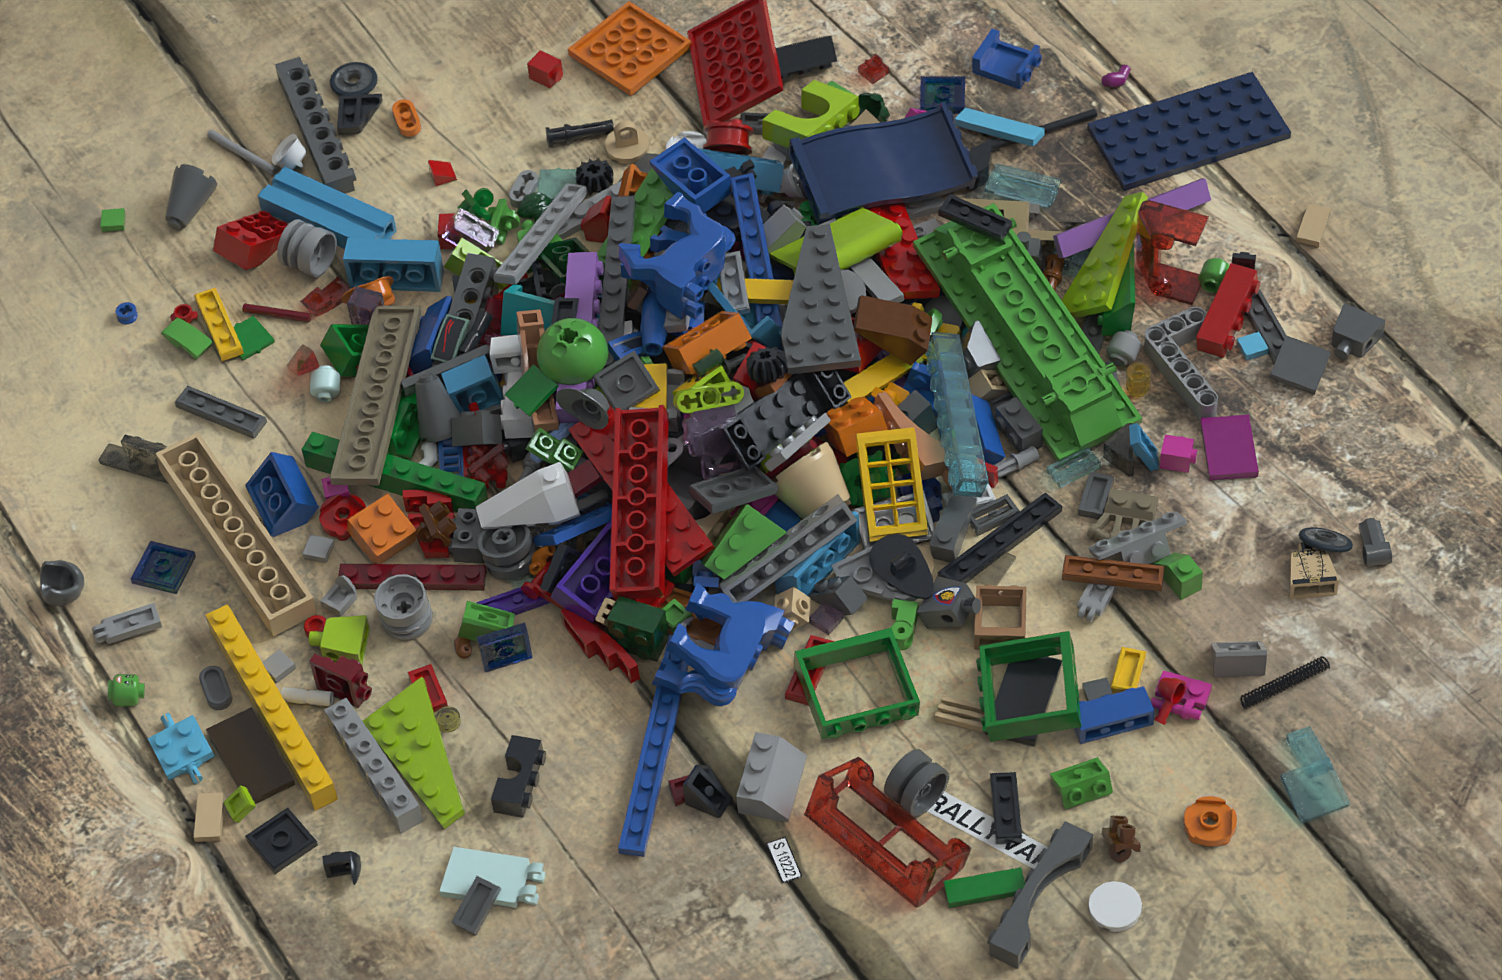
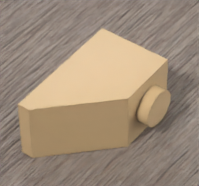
(987, 385)

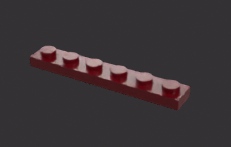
(431, 575)

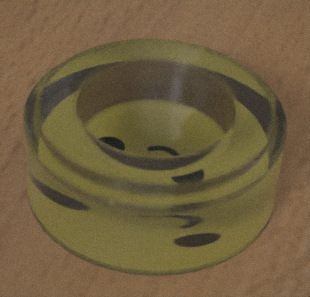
(448, 719)

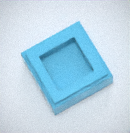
(1252, 346)

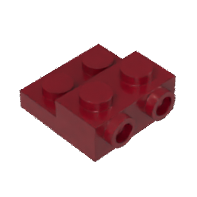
(342, 678)

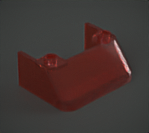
(1157, 230)

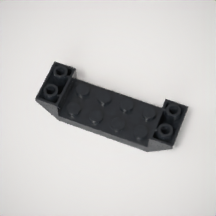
(779, 414)

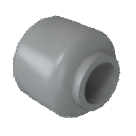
(1124, 348)

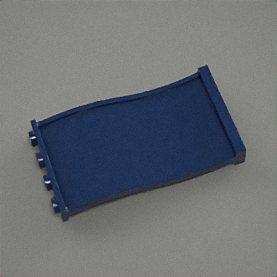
(882, 163)

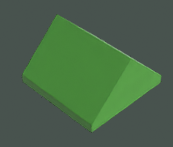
(483, 620)

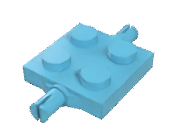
(181, 747)

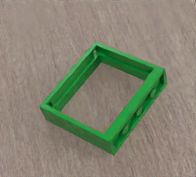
(847, 650)
(1023, 650)

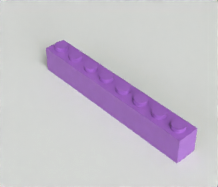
(582, 283)

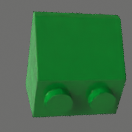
(344, 347)

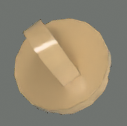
(626, 143)

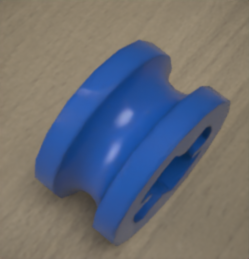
(128, 308)

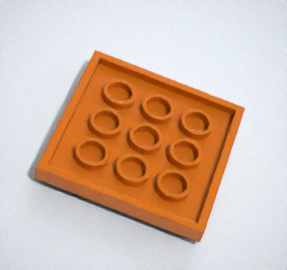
(629, 48)

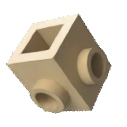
(795, 605)

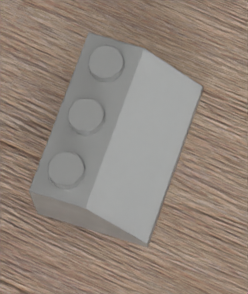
(770, 778)

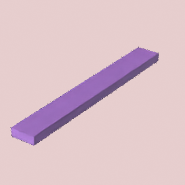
(1087, 234)

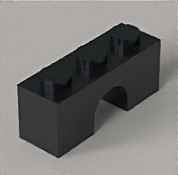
(515, 794)

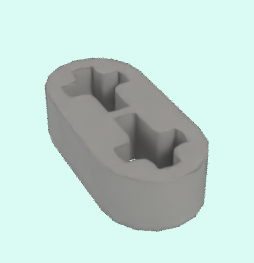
(519, 187)

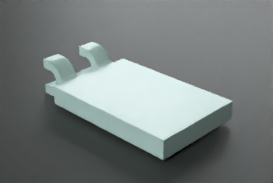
(500, 869)

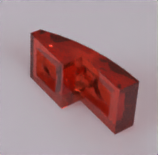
(324, 300)

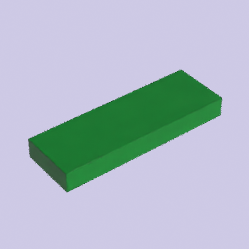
(983, 887)

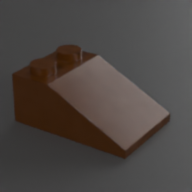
(894, 327)

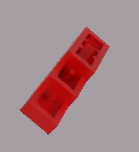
(596, 641)

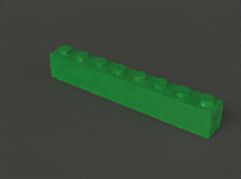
(401, 474)

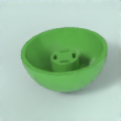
(572, 351)

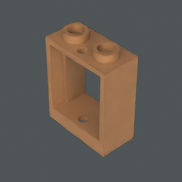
(992, 595)

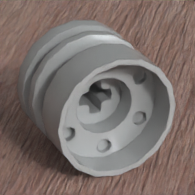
(306, 248)
(403, 607)

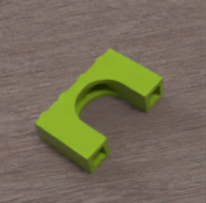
(832, 104)

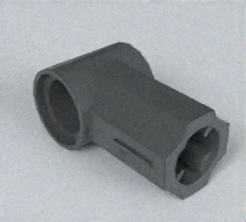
(1375, 548)

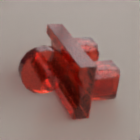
(493, 458)

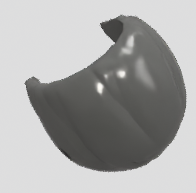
(60, 582)

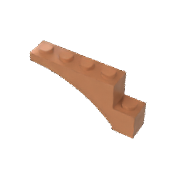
(529, 331)
(930, 451)

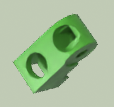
(906, 619)

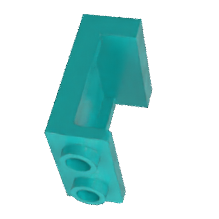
(515, 301)

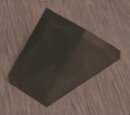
(1119, 451)

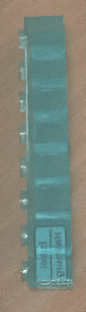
(956, 415)

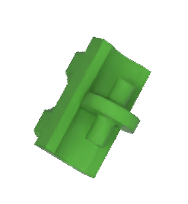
(503, 220)

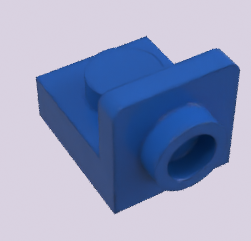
(703, 575)

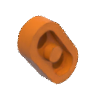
(406, 118)

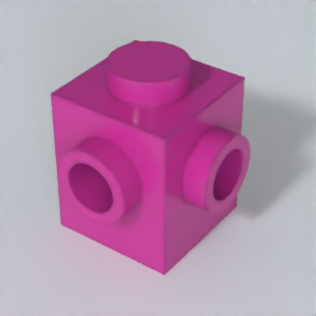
(1177, 453)

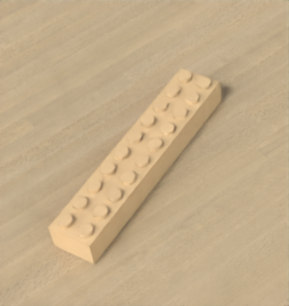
(236, 534)

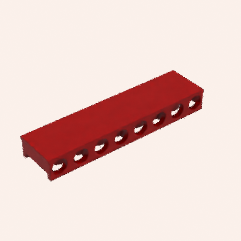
(639, 503)

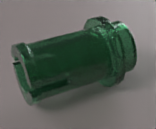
(708, 362)

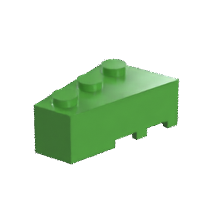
(741, 541)

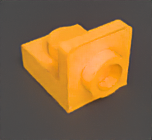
(894, 391)

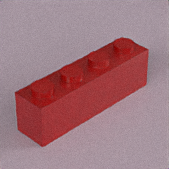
(1227, 310)

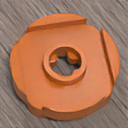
(1214, 834)

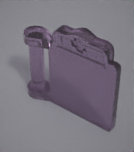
(707, 440)

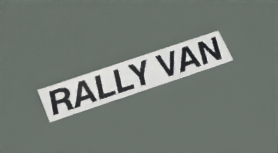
(982, 827)

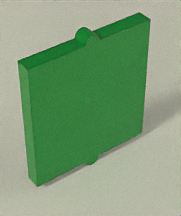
(252, 337)
(531, 390)

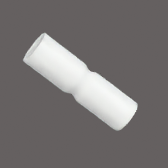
(311, 697)

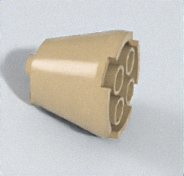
(812, 482)

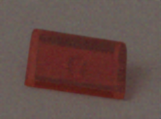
(303, 361)

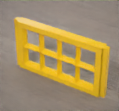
(885, 438)

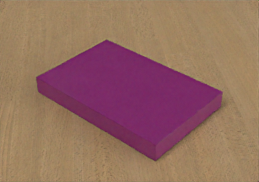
(1229, 447)

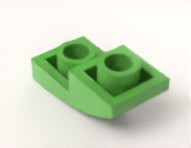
(188, 337)
(553, 450)

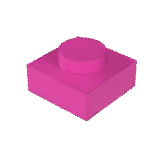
(331, 490)

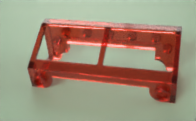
(909, 881)

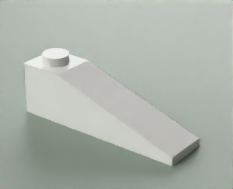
(536, 499)

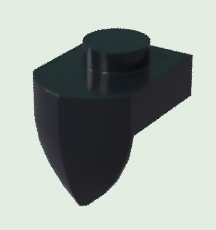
(342, 864)

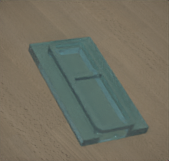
(1022, 185)

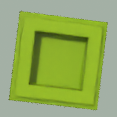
(239, 804)

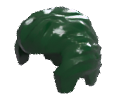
(874, 105)
(533, 205)

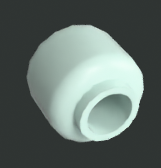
(325, 383)

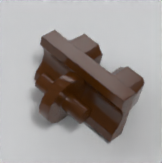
(435, 524)
(1120, 838)

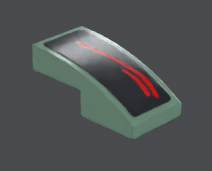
(449, 338)

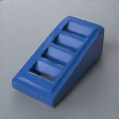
(445, 448)

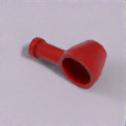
(1172, 691)

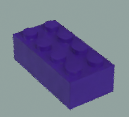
(588, 580)

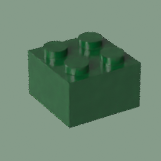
(638, 628)

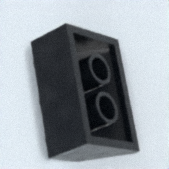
(805, 55)

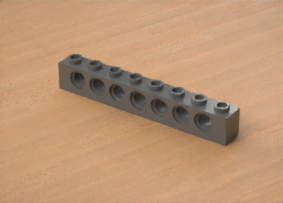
(314, 125)

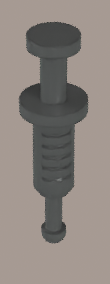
(733, 363)

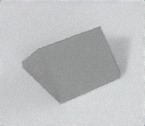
(1239, 658)

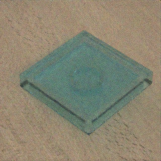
(1315, 790)

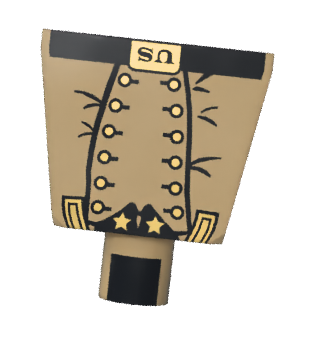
(1311, 573)

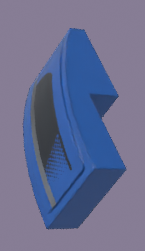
(626, 344)

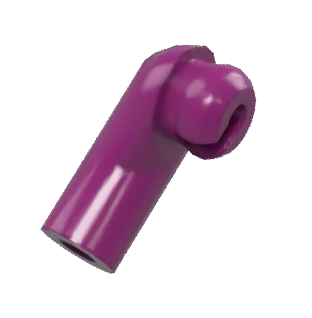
(1116, 79)

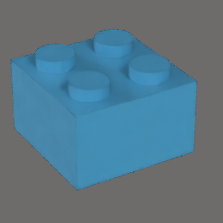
(473, 383)

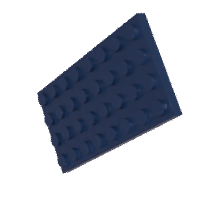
(1188, 131)

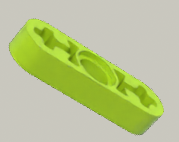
(726, 400)

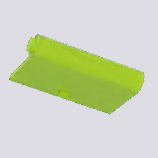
(854, 236)

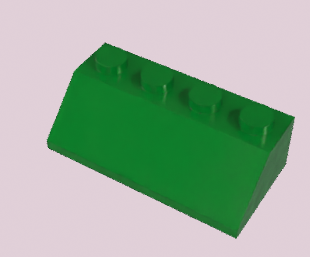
(1122, 312)

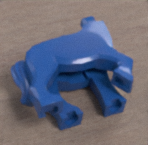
(688, 260)
(744, 633)

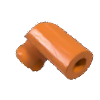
(540, 558)

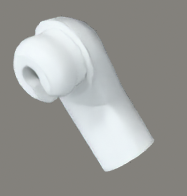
(431, 454)

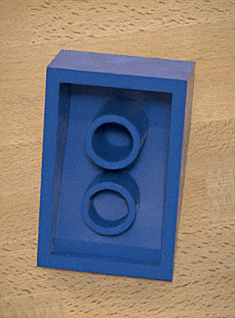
(693, 174)

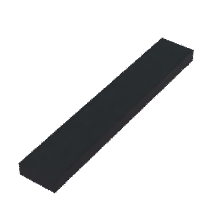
(1002, 539)

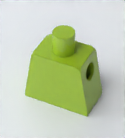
(343, 637)

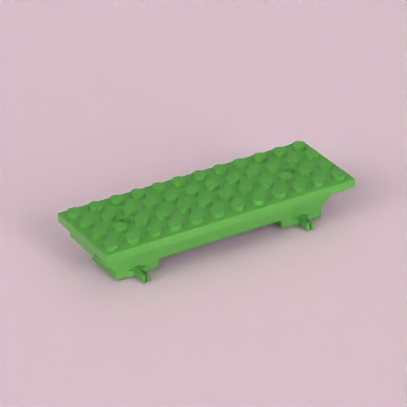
(1039, 343)

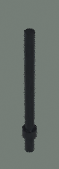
(1049, 127)

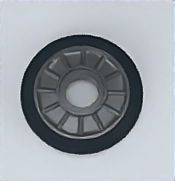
(340, 79)
(1325, 539)

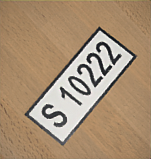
(784, 859)

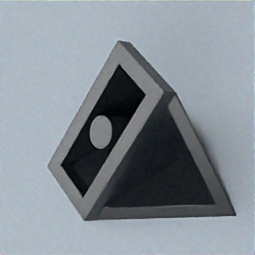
(705, 791)

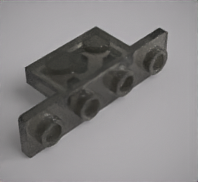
(135, 457)

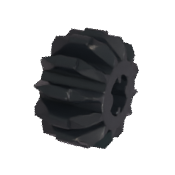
(594, 175)
(767, 365)

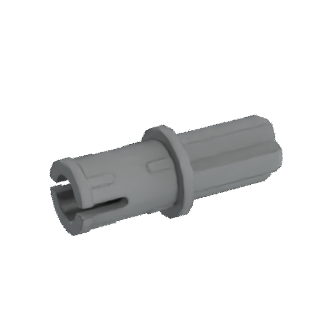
(1017, 461)

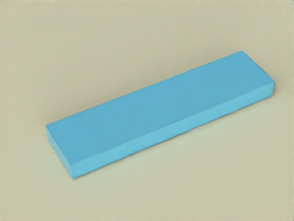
(999, 127)

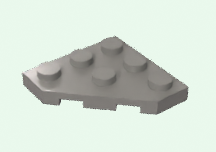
(869, 582)

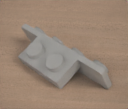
(1142, 543)

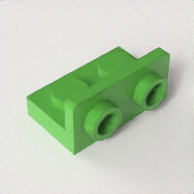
(1082, 782)

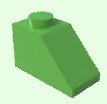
(1181, 574)

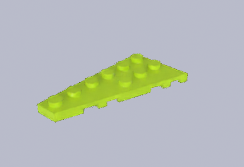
(1101, 274)
(414, 744)

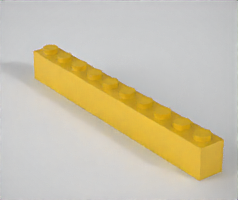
(271, 707)

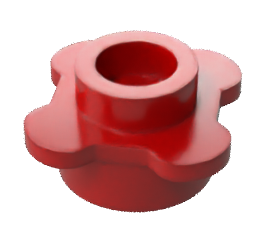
(184, 312)

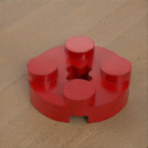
(330, 513)

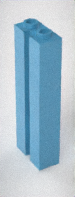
(305, 199)

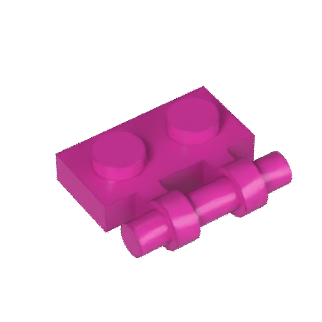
(1196, 696)

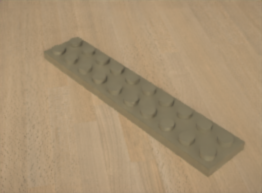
(375, 396)

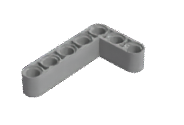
(1163, 349)

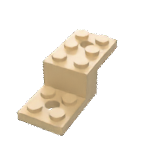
(1020, 212)

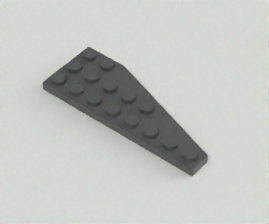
(818, 320)

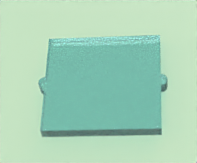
(553, 180)

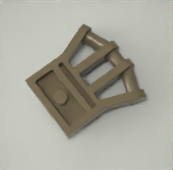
(1124, 508)

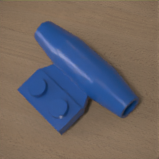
(652, 324)

